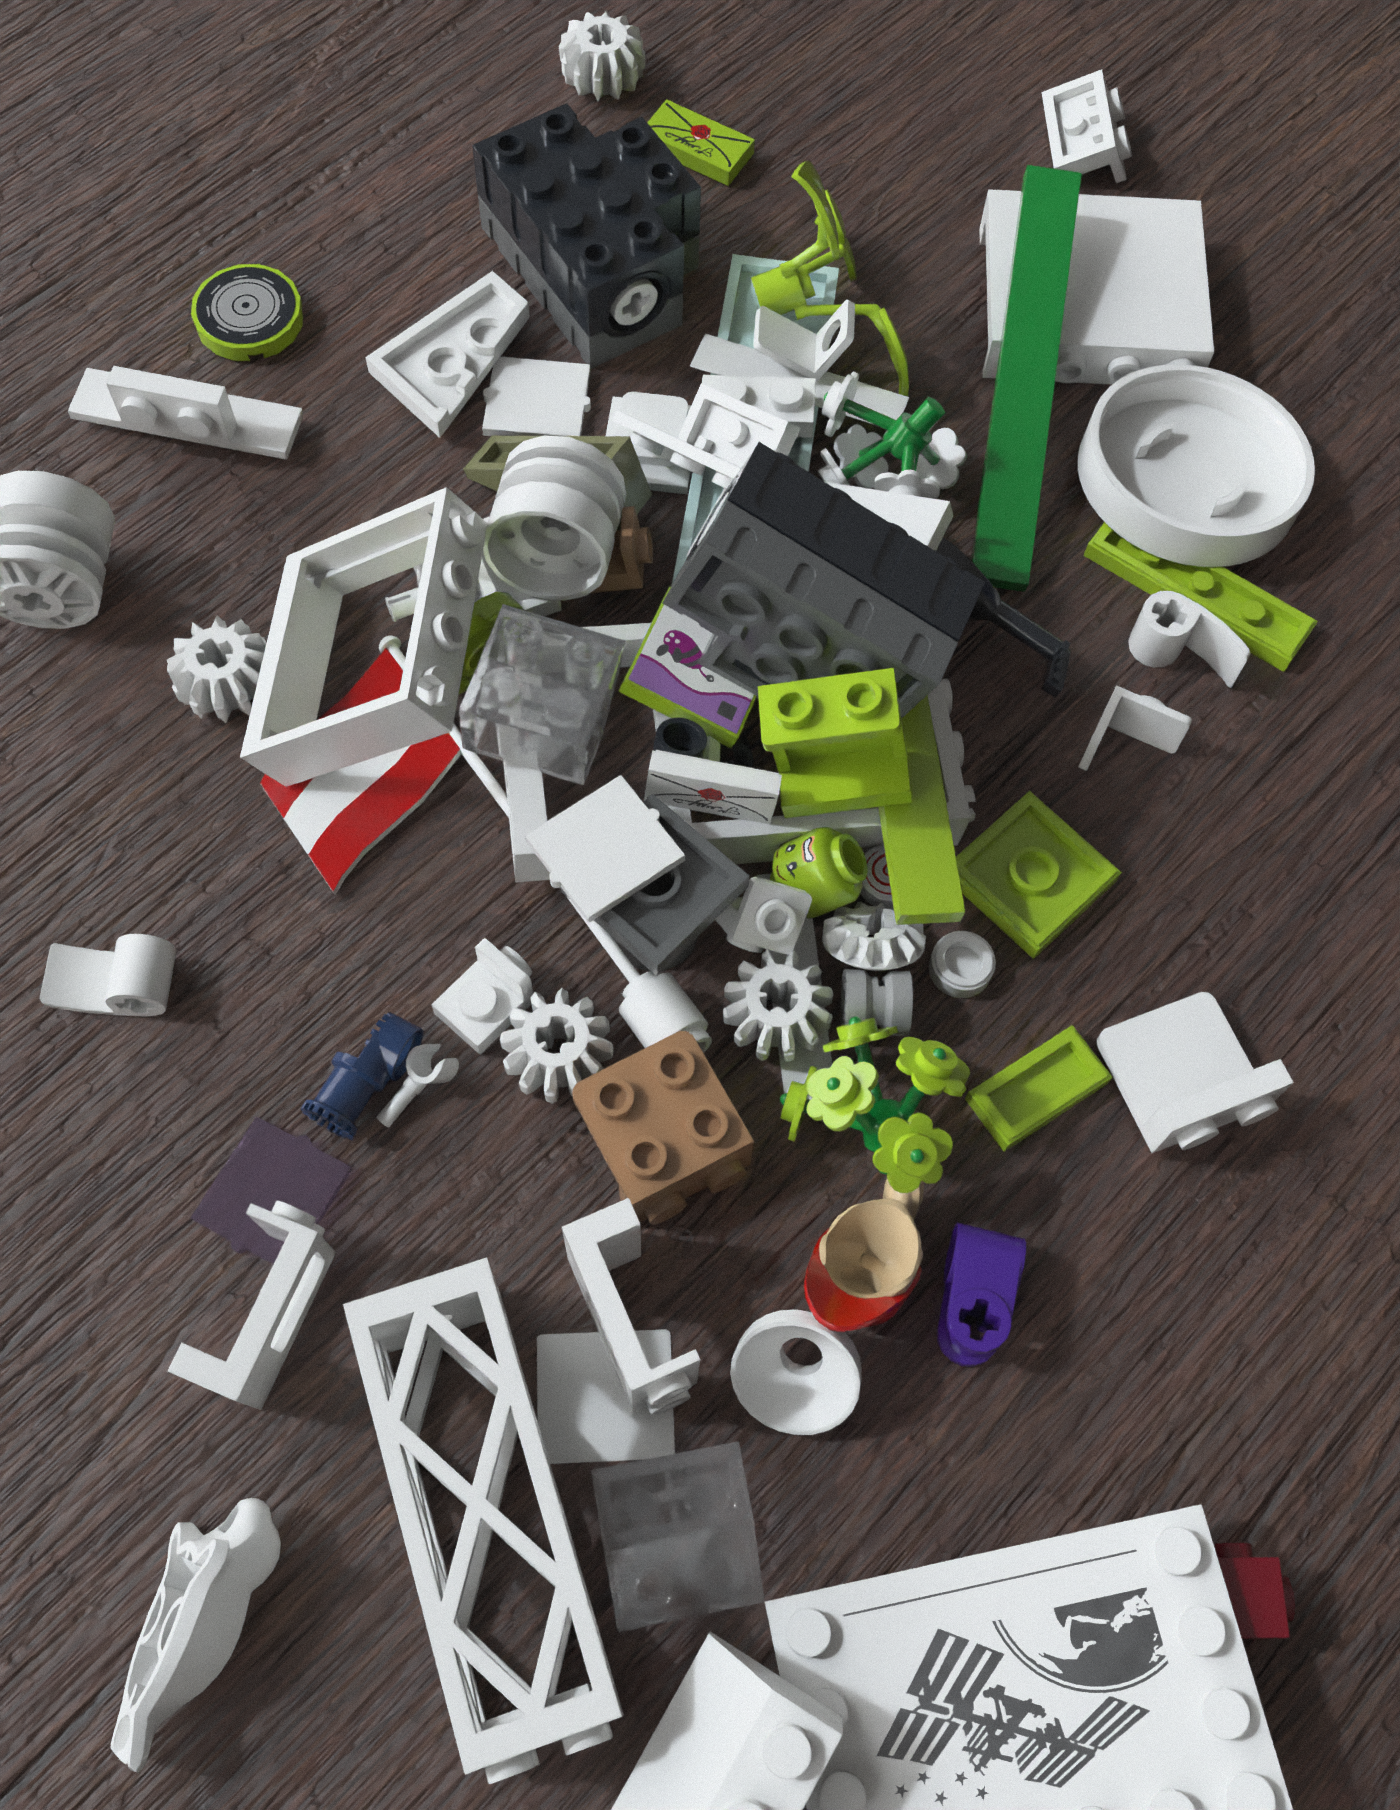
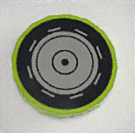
(247, 312)

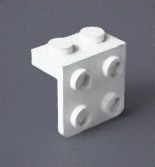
(1188, 1073)

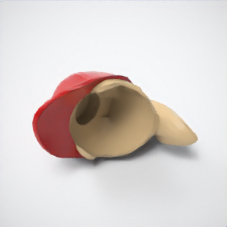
(866, 1262)

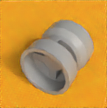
(885, 1000)

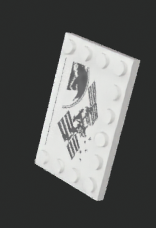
(1038, 1679)

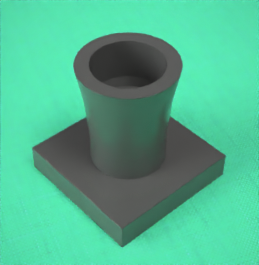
(666, 917)

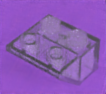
(541, 694)
(678, 1536)

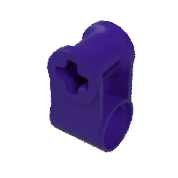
(979, 1282)

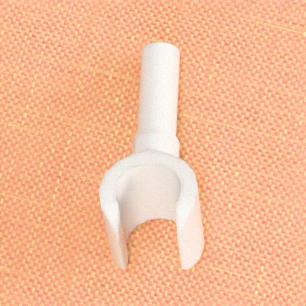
(420, 1074)

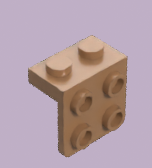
(665, 1126)

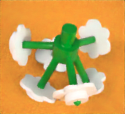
(926, 459)

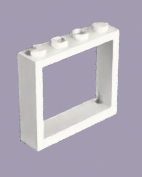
(282, 724)

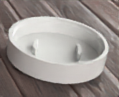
(1195, 465)

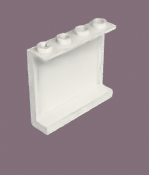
(1131, 288)

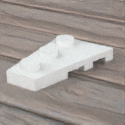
(450, 351)

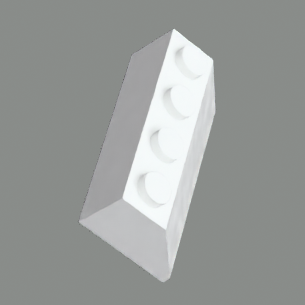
(733, 1740)

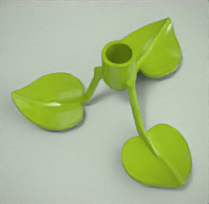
(790, 285)

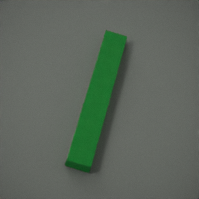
(1025, 377)

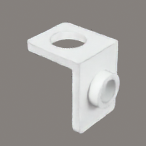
(799, 347)
(1141, 719)

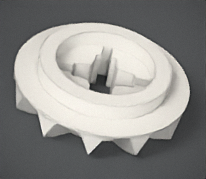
(891, 948)

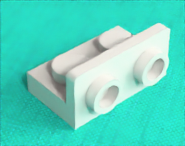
(1084, 126)

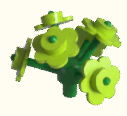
(851, 1097)

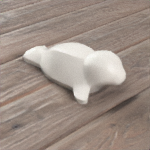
(193, 1621)

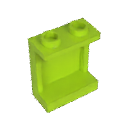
(836, 742)

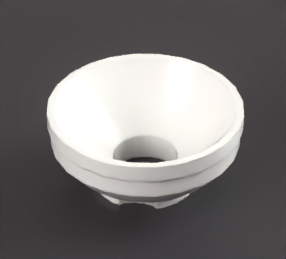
(793, 1395)

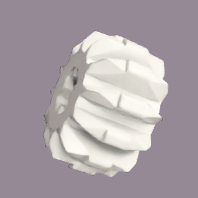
(602, 55)
(217, 668)
(779, 985)
(536, 1034)

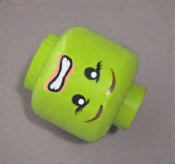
(824, 865)

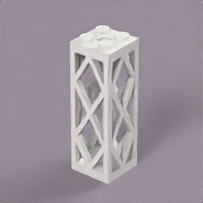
(436, 1312)

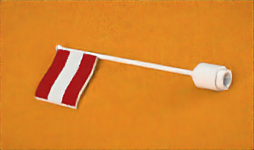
(356, 806)

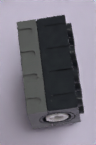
(592, 226)
(818, 586)

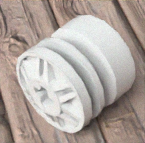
(555, 518)
(51, 549)

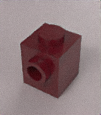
(1257, 1592)

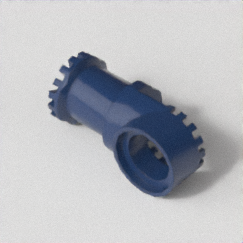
(357, 1079)

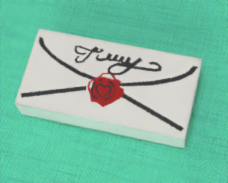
(713, 786)

